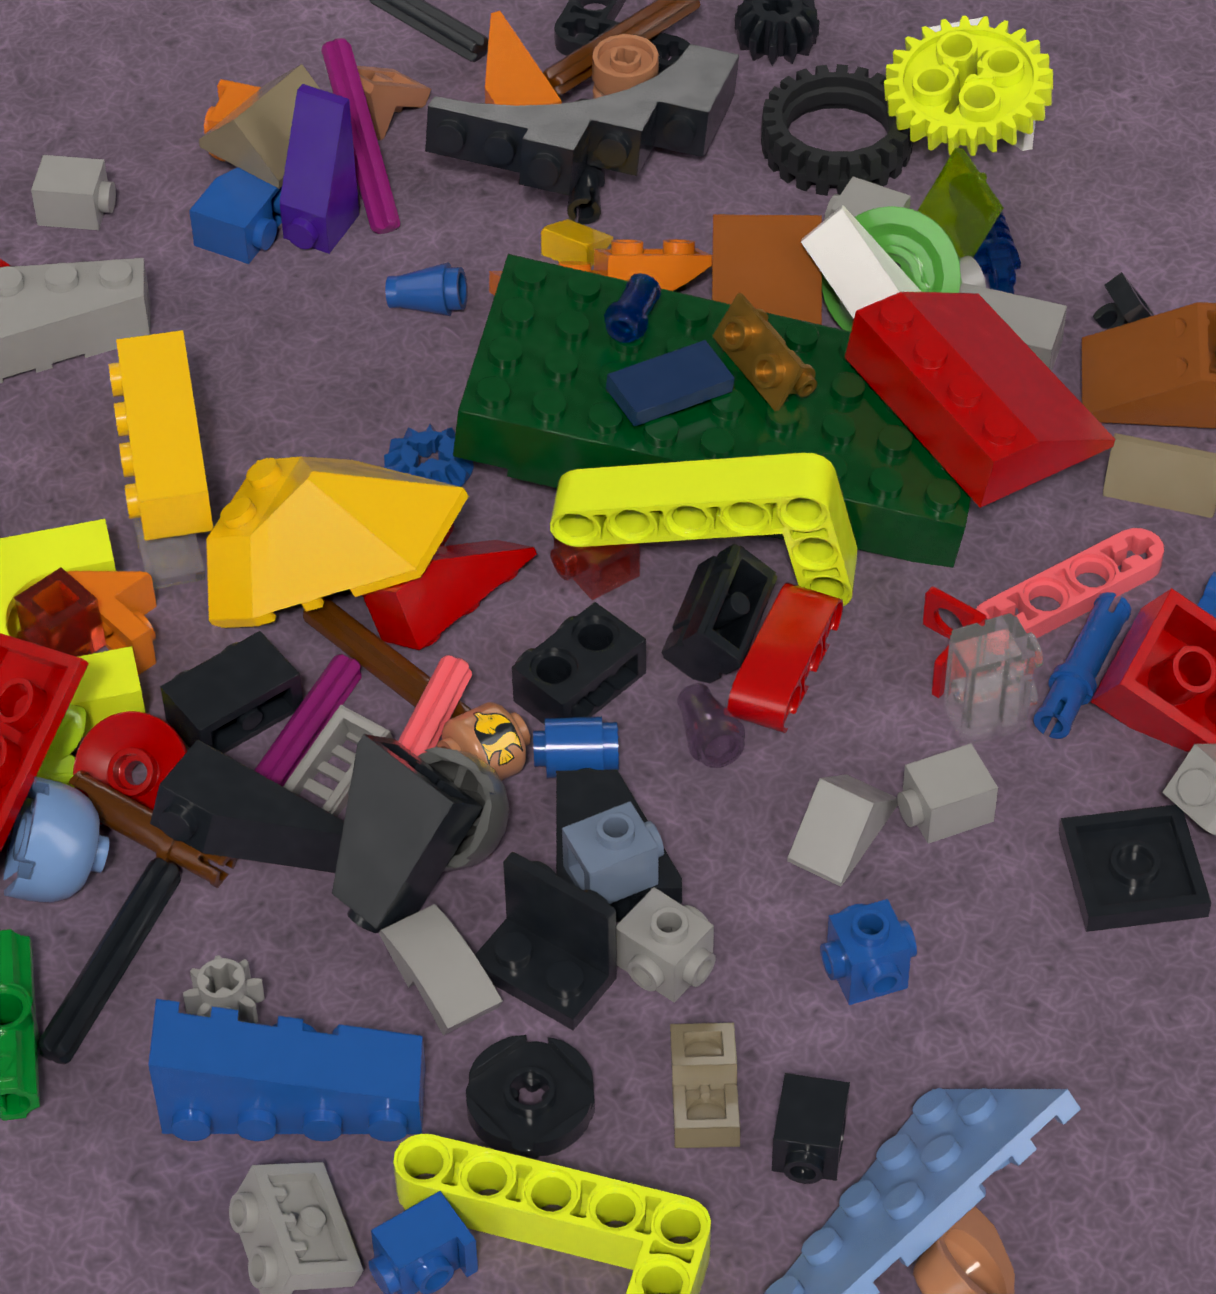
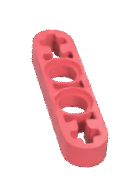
(1075, 598)

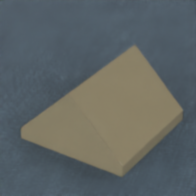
(260, 128)

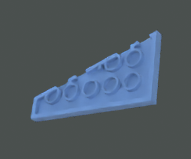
(922, 1184)

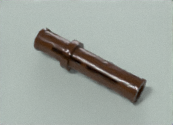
(133, 821)

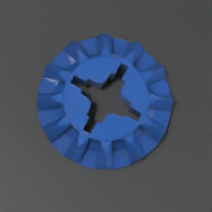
(405, 454)

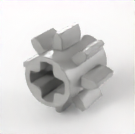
(224, 985)

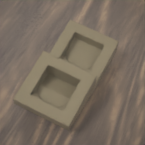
(704, 1085)

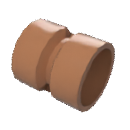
(623, 63)

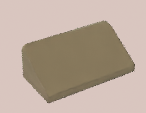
(1162, 475)

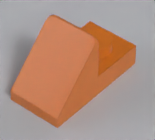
(122, 604)

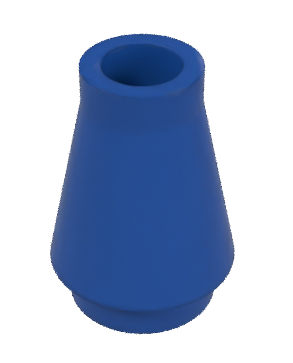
(430, 290)

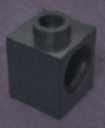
(810, 1128)

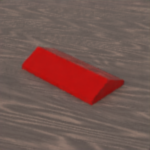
(33, 701)

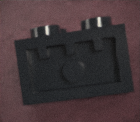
(553, 944)

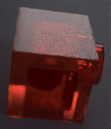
(597, 567)
(60, 615)

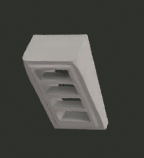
(341, 727)

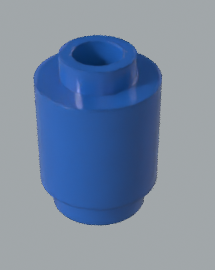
(576, 745)

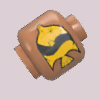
(491, 736)

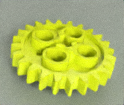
(968, 85)

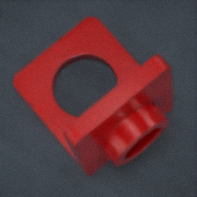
(966, 614)

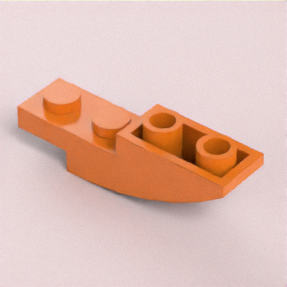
(670, 266)

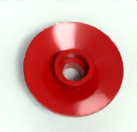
(120, 744)

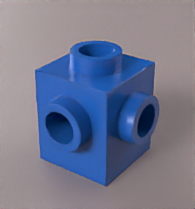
(868, 951)

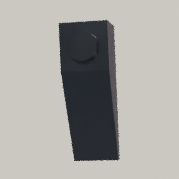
(242, 814)

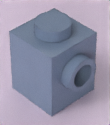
(612, 853)

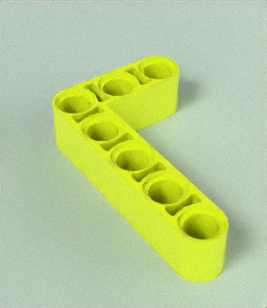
(717, 500)
(579, 1226)

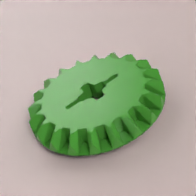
(912, 242)

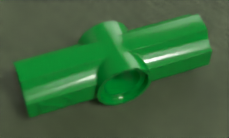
(18, 1039)

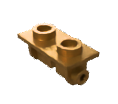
(763, 354)

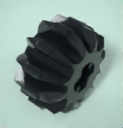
(777, 28)

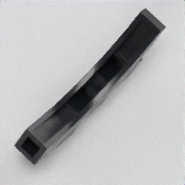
(611, 132)

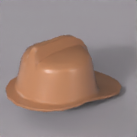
(966, 1260)

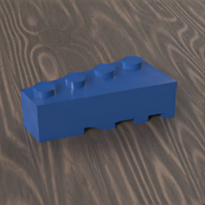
(282, 1078)

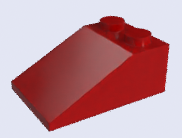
(1165, 674)

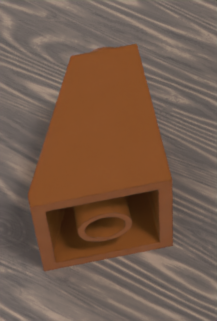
(767, 264)

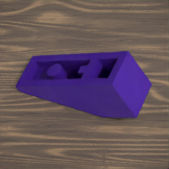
(319, 172)

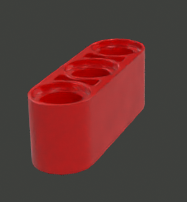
(783, 655)

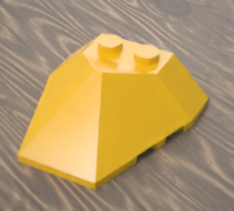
(321, 529)

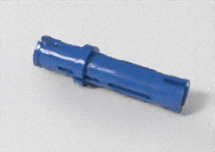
(1074, 681)

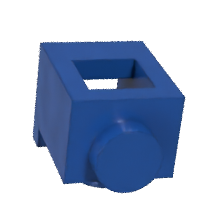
(422, 1248)

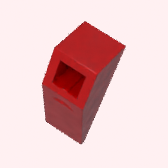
(450, 587)

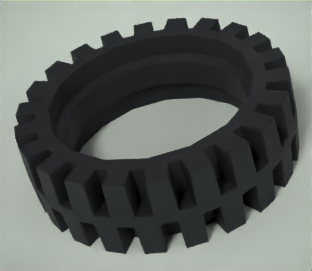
(824, 167)

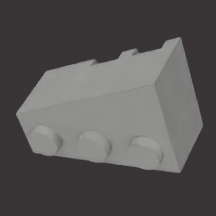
(69, 311)

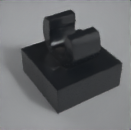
(1128, 304)

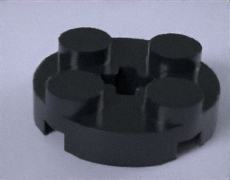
(535, 1128)

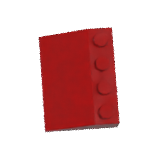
(972, 391)

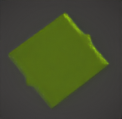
(962, 203)

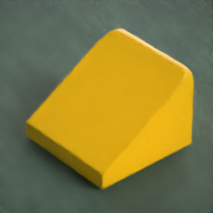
(572, 241)

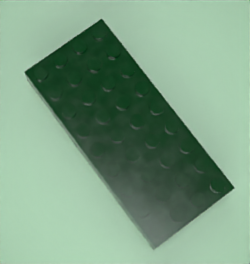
(544, 407)

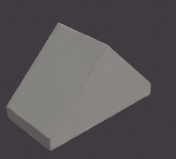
(840, 826)

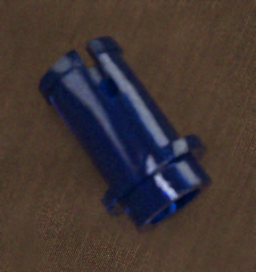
(628, 316)

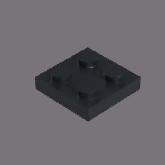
(1134, 868)

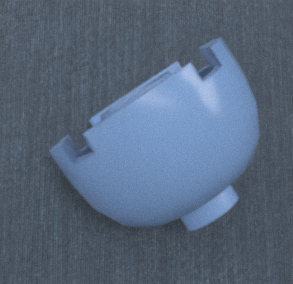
(56, 841)

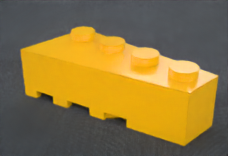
(163, 436)

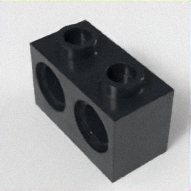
(579, 666)

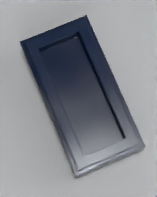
(669, 383)

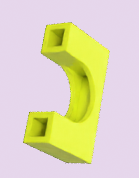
(111, 676)

